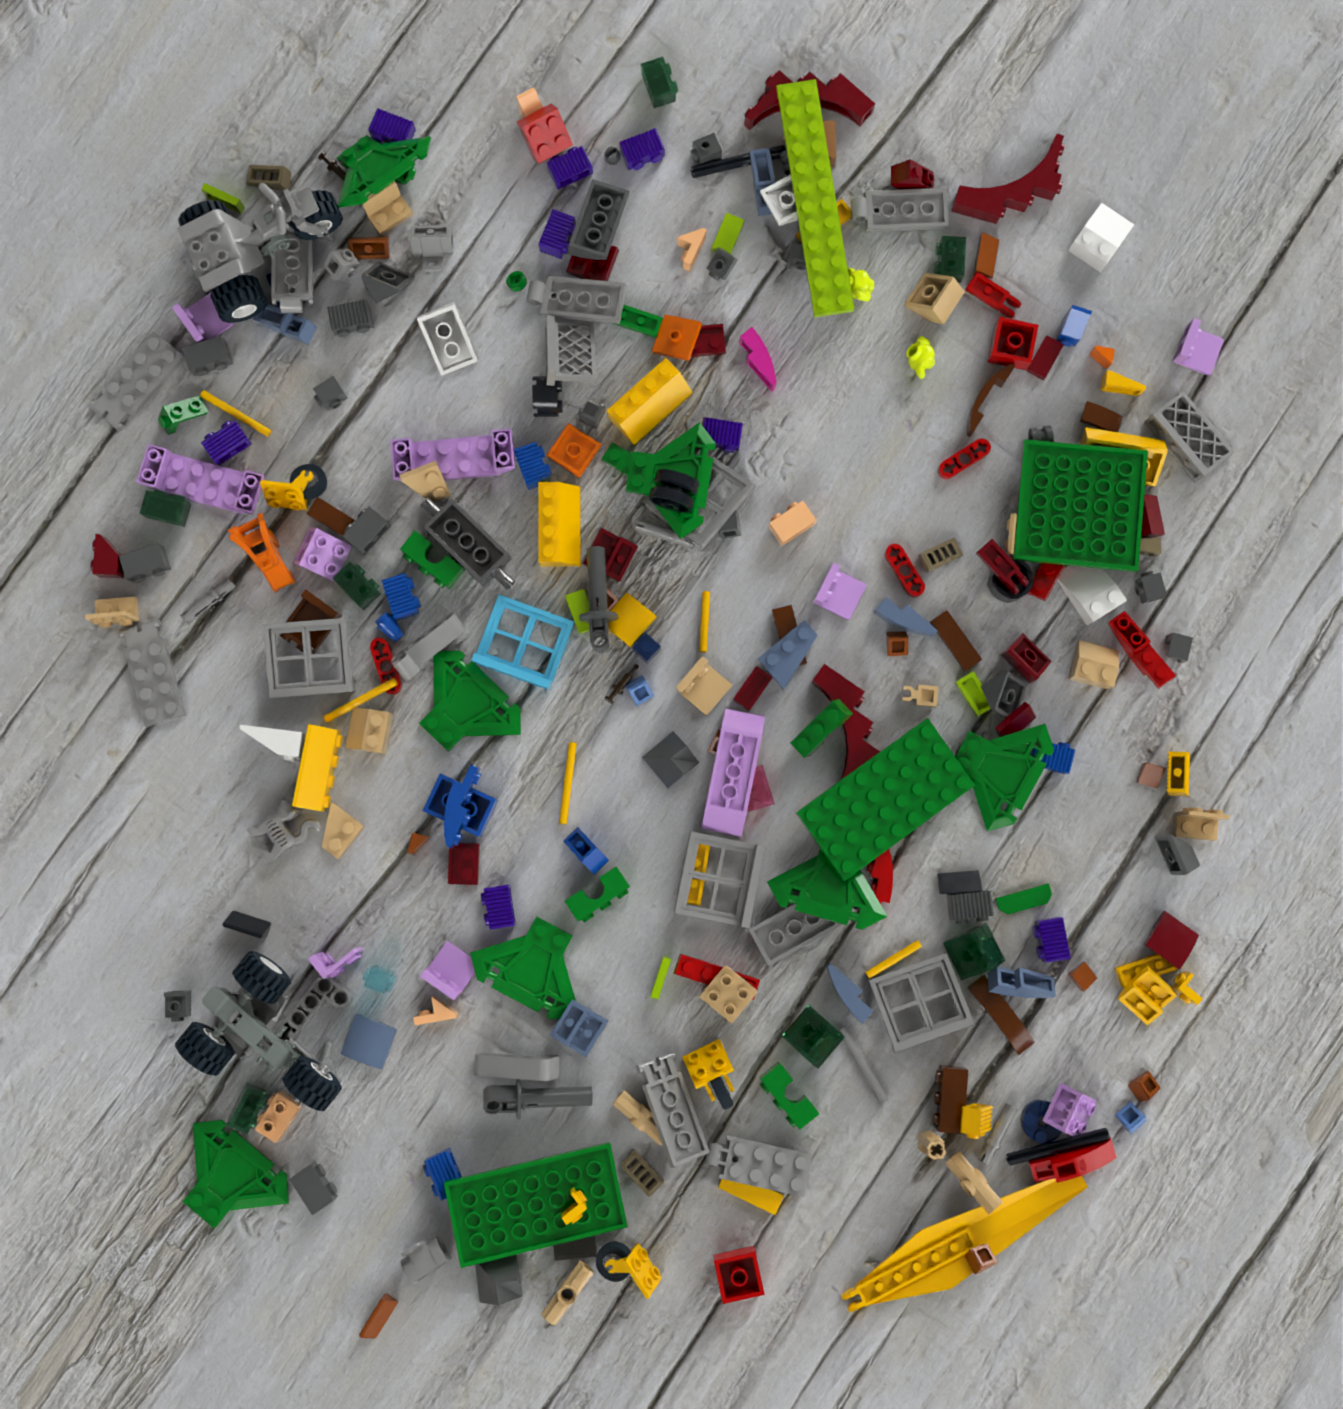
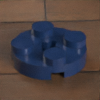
(1029, 1122)

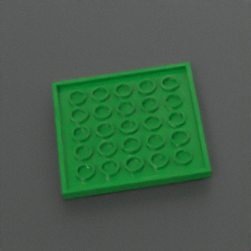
(1080, 505)

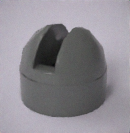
(614, 157)

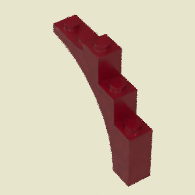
(838, 96)
(991, 203)
(857, 726)

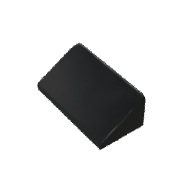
(959, 882)
(247, 924)

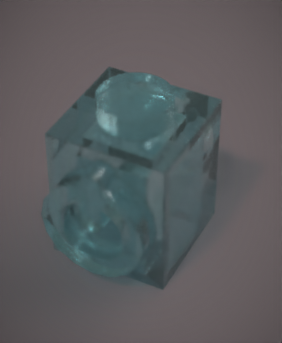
(379, 979)

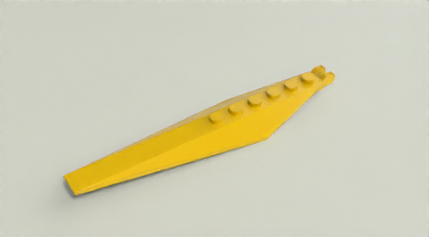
(936, 1254)

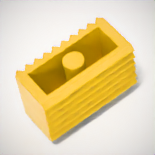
(1178, 774)
(976, 1120)

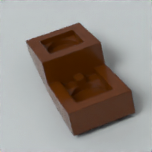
(1101, 417)
(329, 516)

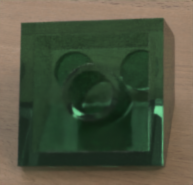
(974, 952)
(813, 1036)

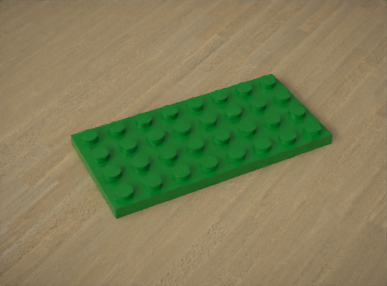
(885, 799)
(522, 1204)

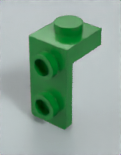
(180, 411)

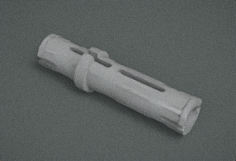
(663, 533)
(216, 594)
(997, 1134)

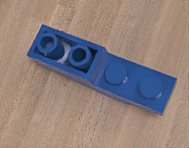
(455, 814)

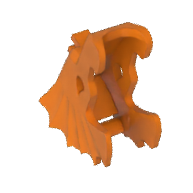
(268, 561)

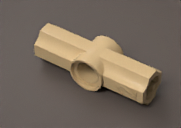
(638, 1114)
(931, 1144)
(973, 1182)
(559, 1303)

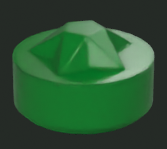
(516, 281)

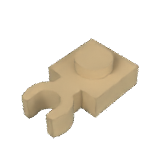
(924, 695)

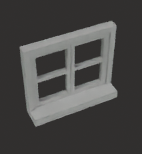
(724, 512)
(309, 687)
(747, 885)
(931, 1031)

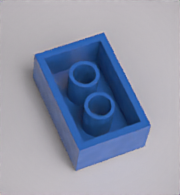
(481, 805)

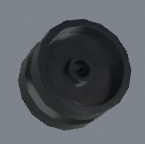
(674, 491)

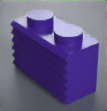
(390, 127)
(642, 149)
(569, 167)
(557, 234)
(724, 433)
(226, 442)
(499, 907)
(1051, 939)

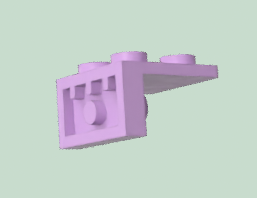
(202, 319)
(1198, 349)
(322, 553)
(839, 593)
(325, 963)
(450, 971)
(1070, 1110)

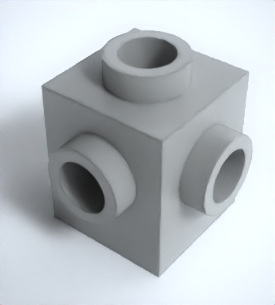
(341, 263)

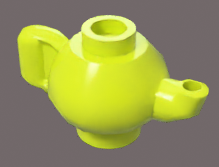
(860, 284)
(921, 356)

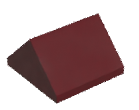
(1152, 521)
(1026, 658)

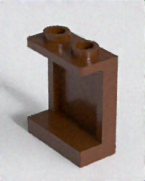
(307, 610)

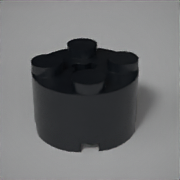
(546, 398)
(1000, 590)

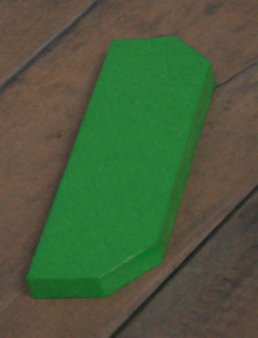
(1024, 899)

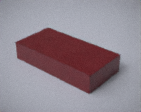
(1045, 357)
(752, 688)
(1016, 720)

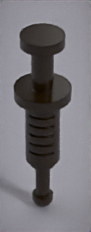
(332, 165)
(621, 684)

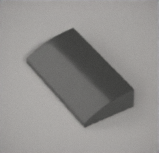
(598, 221)

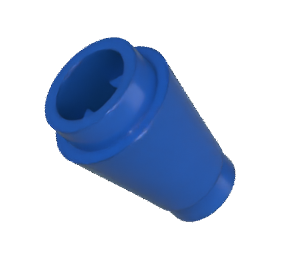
(389, 626)

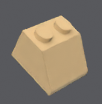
(935, 297)
(1095, 665)
(369, 730)

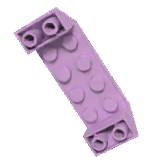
(457, 456)
(200, 480)
(733, 772)

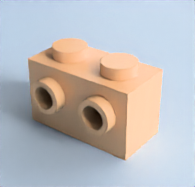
(792, 522)
(278, 1116)

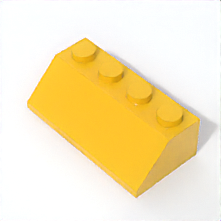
(649, 401)
(1156, 448)
(559, 524)
(317, 768)

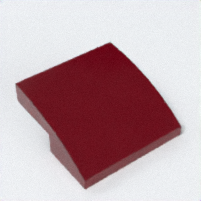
(593, 269)
(617, 553)
(1171, 940)

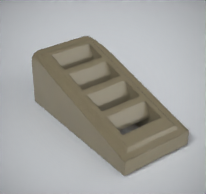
(281, 178)
(1150, 546)
(926, 561)
(636, 1178)

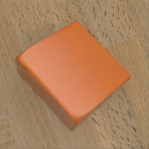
(1103, 355)

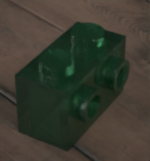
(658, 82)
(951, 257)
(165, 508)
(356, 585)
(247, 1107)

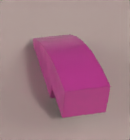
(758, 357)

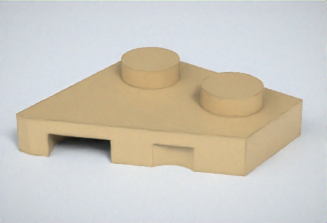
(427, 481)
(340, 831)

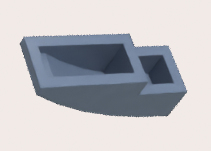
(762, 176)
(286, 324)
(904, 619)
(1021, 983)
(848, 994)

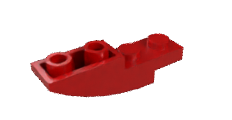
(1140, 651)
(882, 871)
(704, 971)
(1073, 1163)

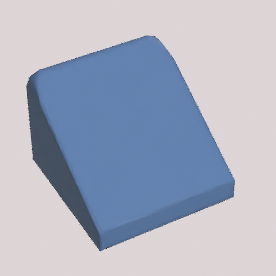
(639, 690)
(1131, 1117)

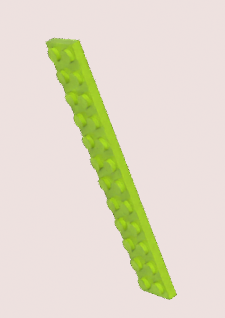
(815, 198)

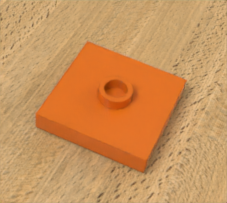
(677, 337)
(574, 450)

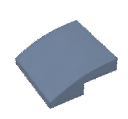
(579, 1028)
(368, 1041)

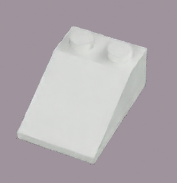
(781, 201)
(1101, 237)
(447, 338)
(1090, 591)
(282, 742)

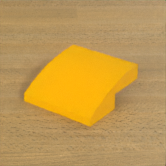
(631, 621)
(1147, 995)

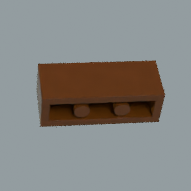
(950, 1098)

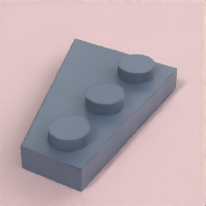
(787, 654)

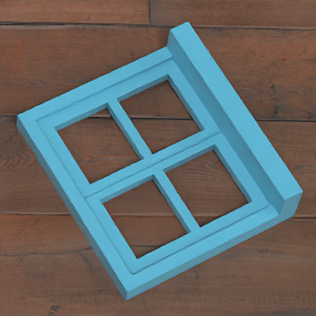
(513, 668)

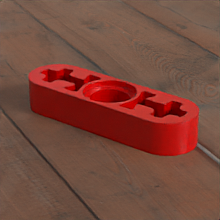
(949, 461)
(917, 580)
(386, 650)

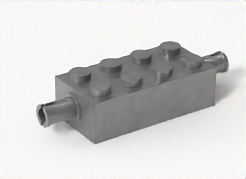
(467, 543)

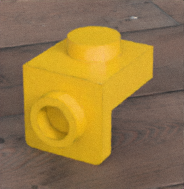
(1186, 993)
(573, 1212)

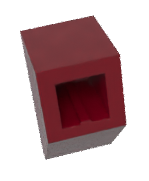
(911, 176)
(106, 559)

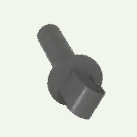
(597, 586)
(514, 1098)

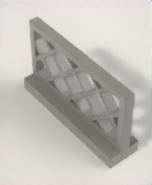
(555, 351)
(1179, 445)

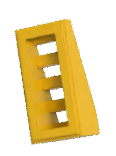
(1120, 384)

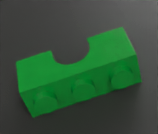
(417, 550)
(824, 724)
(583, 906)
(799, 1111)

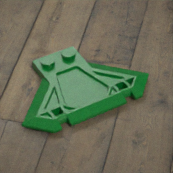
(376, 166)
(680, 457)
(467, 703)
(1004, 771)
(826, 895)
(530, 968)
(231, 1175)

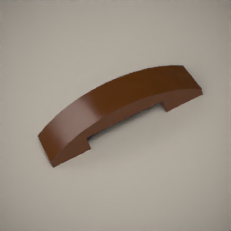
(998, 379)
(1002, 1015)

